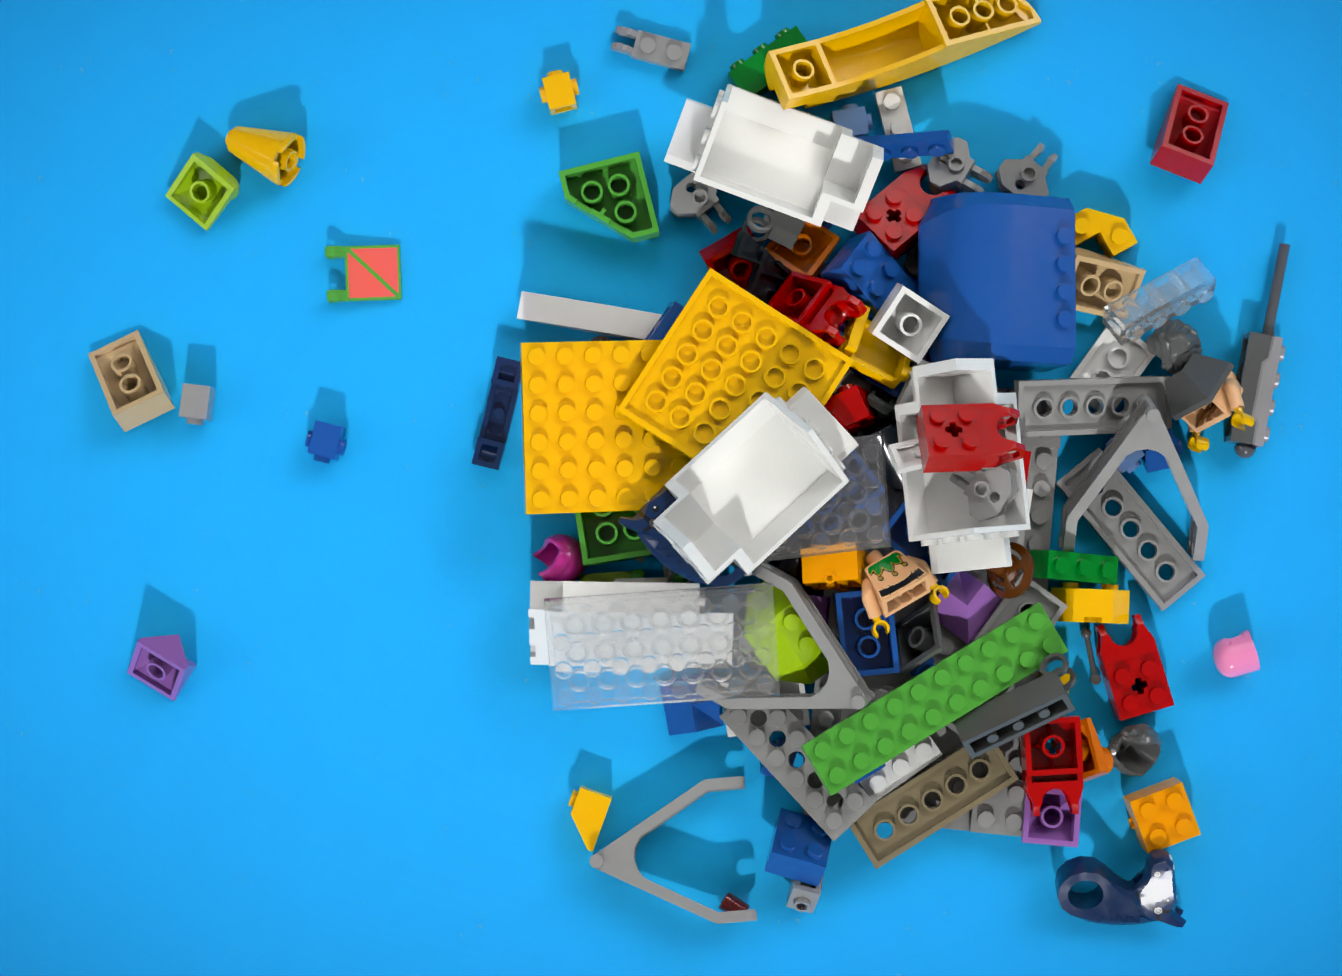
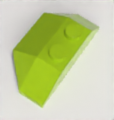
(798, 653)

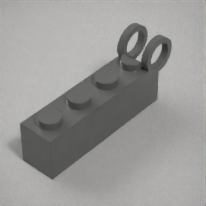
(775, 225)
(1018, 710)

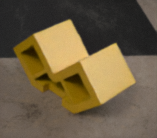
(1109, 231)
(1093, 605)

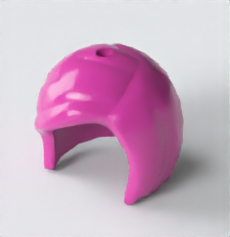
(562, 557)

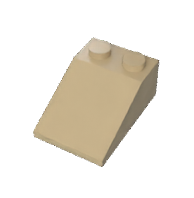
(1102, 280)
(130, 381)

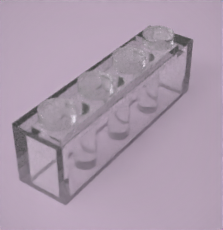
(1159, 301)

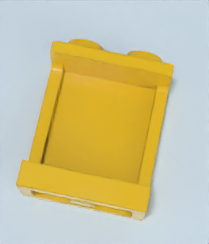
(872, 354)

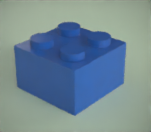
(798, 848)

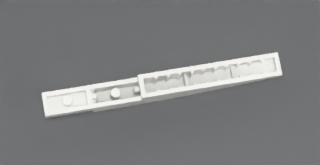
(586, 316)

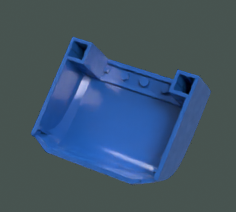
(1002, 277)

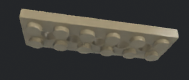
(927, 819)

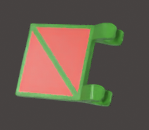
(370, 273)

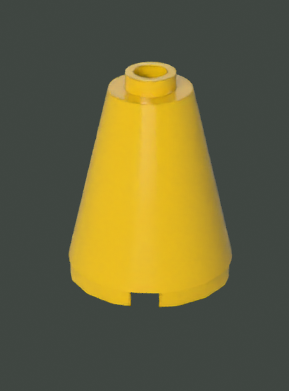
(268, 152)

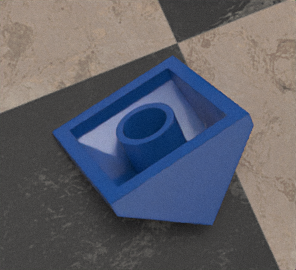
(692, 716)

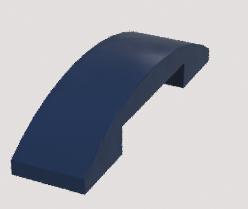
(498, 413)

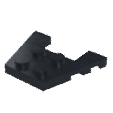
(766, 273)

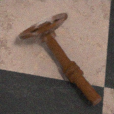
(1010, 574)

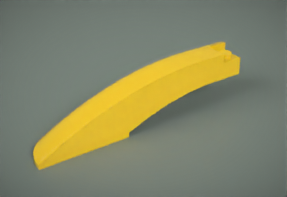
(892, 49)

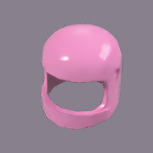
(1236, 655)

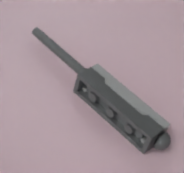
(1258, 370)

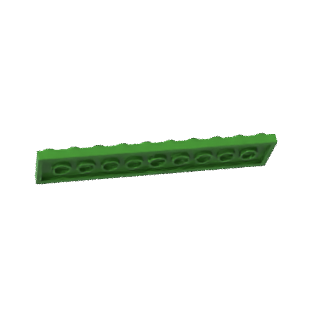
(933, 699)

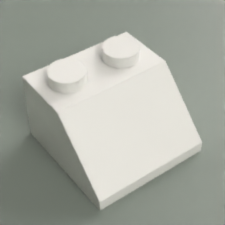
(908, 323)

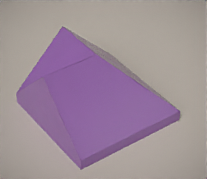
(967, 606)
(161, 664)
(1055, 823)

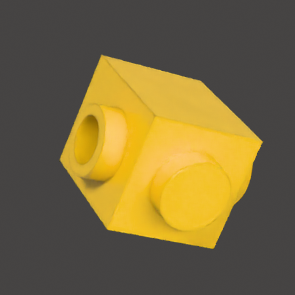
(559, 92)

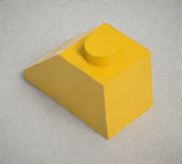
(589, 813)

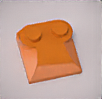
(809, 250)
(1096, 759)

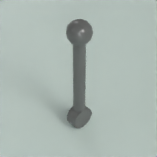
(1094, 678)

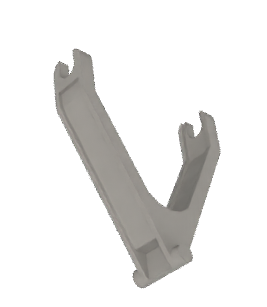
(1141, 431)
(844, 685)
(620, 862)

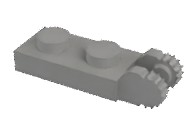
(653, 48)

